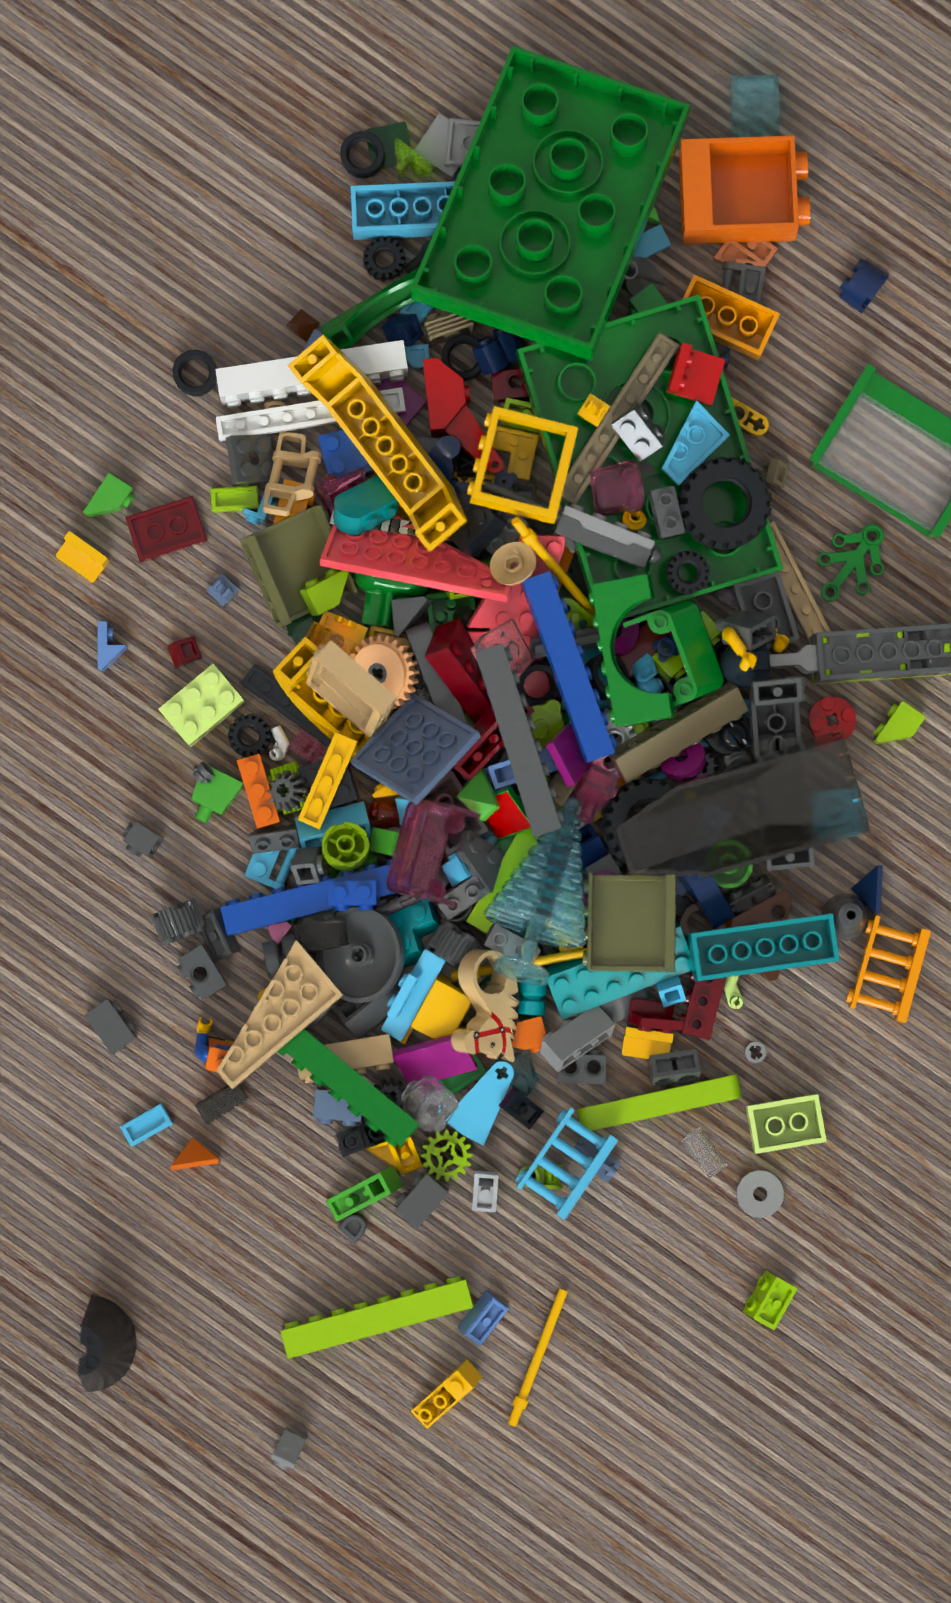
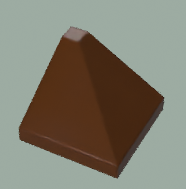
(302, 325)

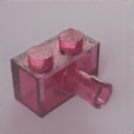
(594, 791)

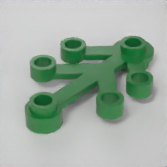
(854, 559)

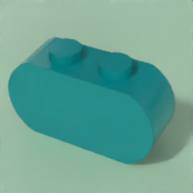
(364, 507)

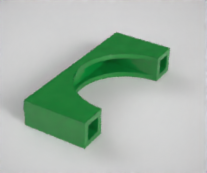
(612, 603)

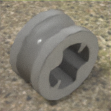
(747, 1053)

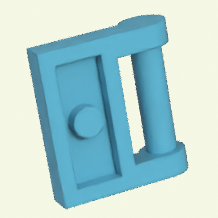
(262, 865)

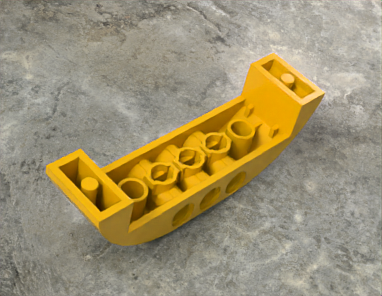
(292, 679)

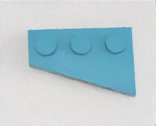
(695, 442)

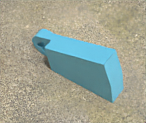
(480, 1105)

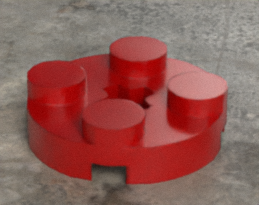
(830, 706)

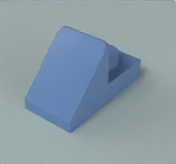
(107, 653)

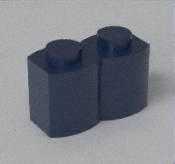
(496, 351)

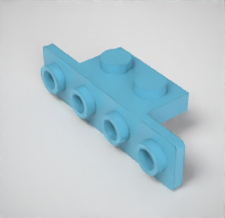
(412, 994)

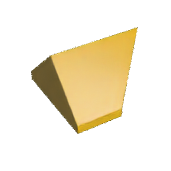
(403, 1159)

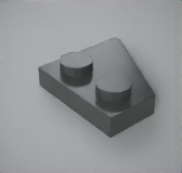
(481, 858)

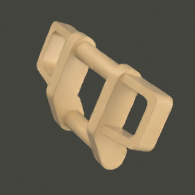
(304, 460)

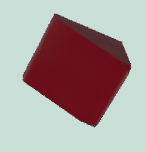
(184, 651)

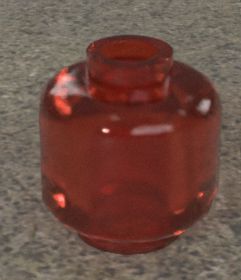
(383, 813)

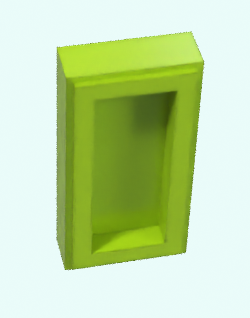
(234, 498)

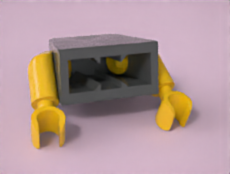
(749, 631)

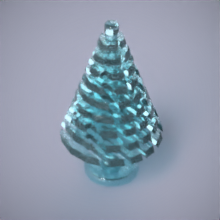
(543, 900)

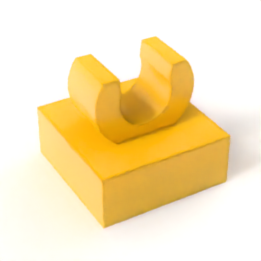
(593, 410)

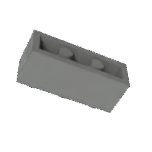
(576, 1038)

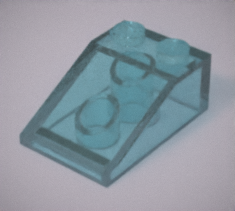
(754, 105)

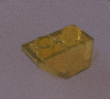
(320, 634)

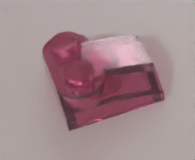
(331, 486)
(618, 488)

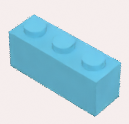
(354, 813)

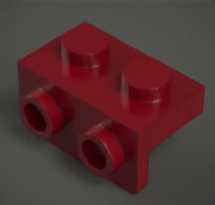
(652, 1014)

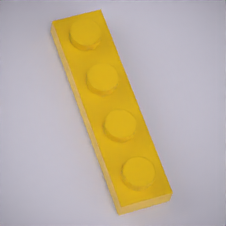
(327, 780)

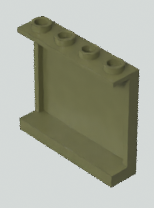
(288, 557)
(630, 923)

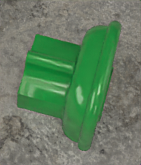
(379, 596)

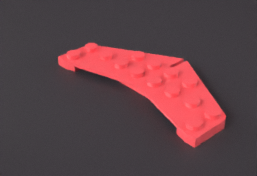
(494, 613)

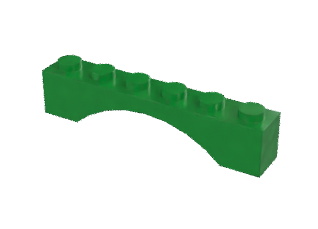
(356, 321)

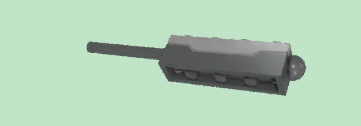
(594, 531)

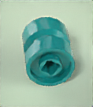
(532, 1002)

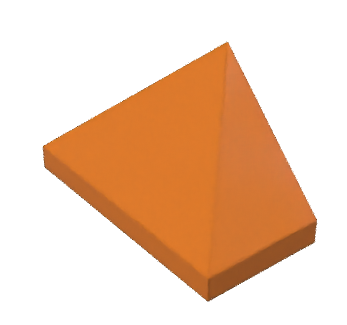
(194, 1155)

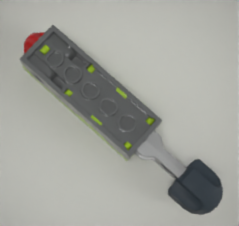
(854, 656)

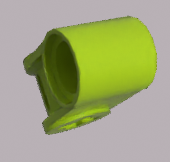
(544, 1177)

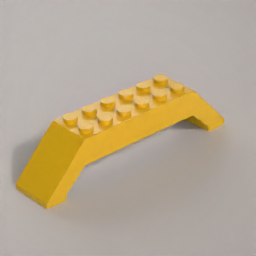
(382, 440)

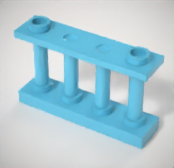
(576, 1184)

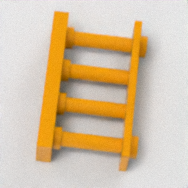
(905, 986)

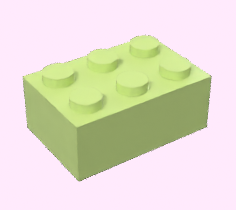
(201, 705)
(786, 1123)

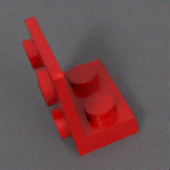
(695, 375)

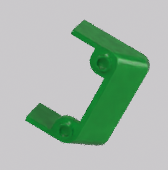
(694, 647)

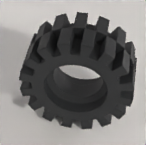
(394, 248)
(698, 562)
(235, 735)

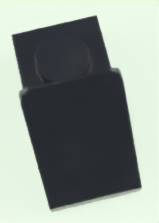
(521, 1108)

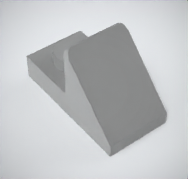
(485, 1191)

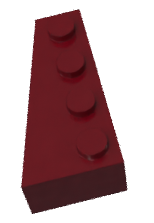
(454, 663)

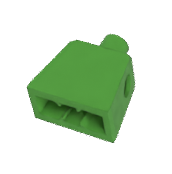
(215, 795)

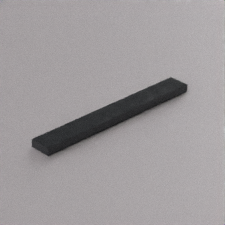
(271, 692)

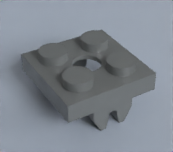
(241, 469)

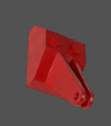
(449, 412)

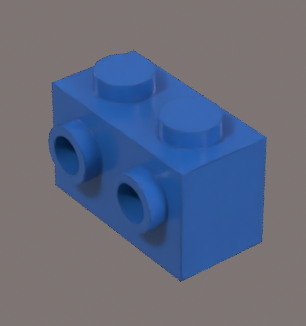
(353, 893)

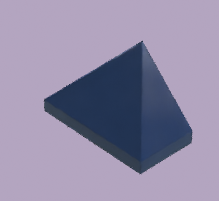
(870, 889)

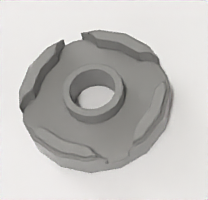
(773, 1198)

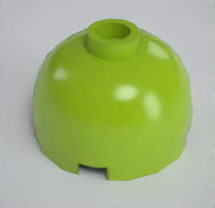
(345, 846)

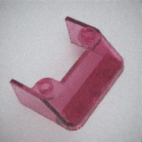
(421, 850)

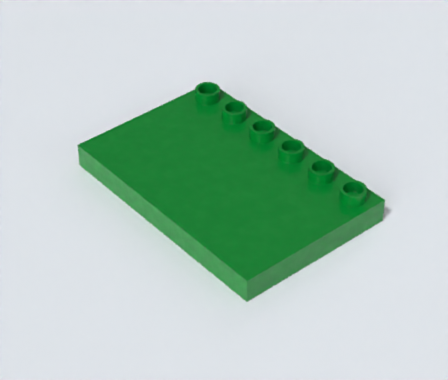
(550, 202)
(560, 385)

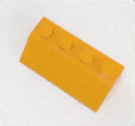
(733, 318)

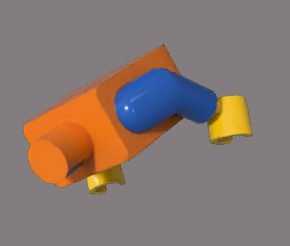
(209, 1048)

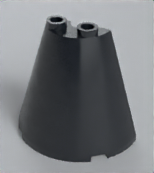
(108, 1342)

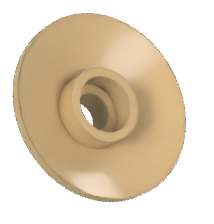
(507, 558)

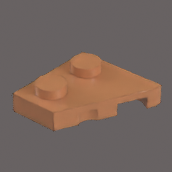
(746, 253)

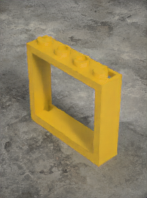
(510, 506)

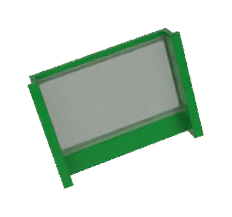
(891, 453)

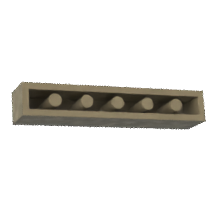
(674, 734)

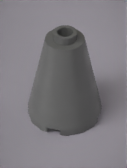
(839, 906)

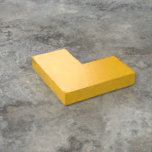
(521, 447)

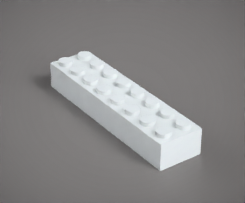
(275, 379)

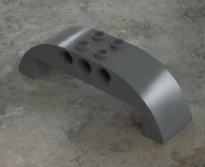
(773, 726)

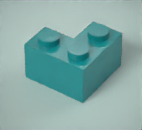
(414, 924)

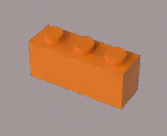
(256, 787)

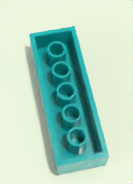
(763, 947)
(579, 990)

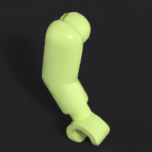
(732, 992)

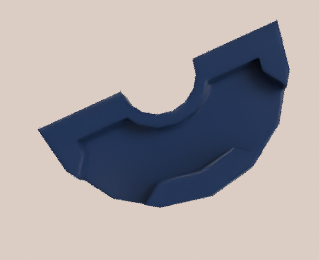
(863, 285)

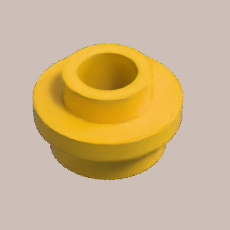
(634, 525)

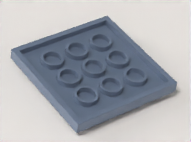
(415, 748)

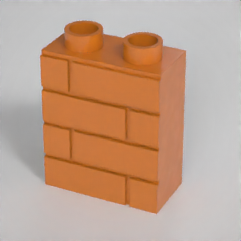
(741, 190)

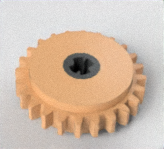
(389, 665)

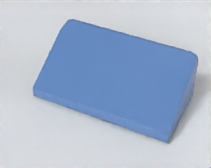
(482, 1318)

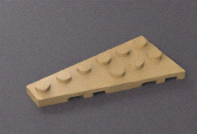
(287, 1006)

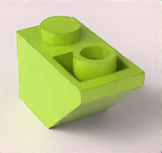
(324, 593)
(901, 725)

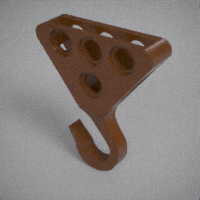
(758, 914)

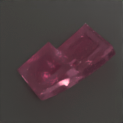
(308, 747)

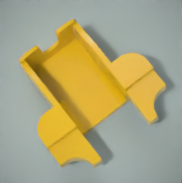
(441, 1010)

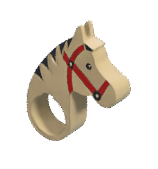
(496, 1010)

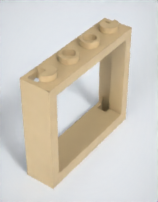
(349, 688)

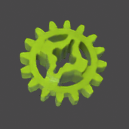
(440, 1170)

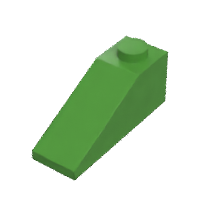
(364, 1193)

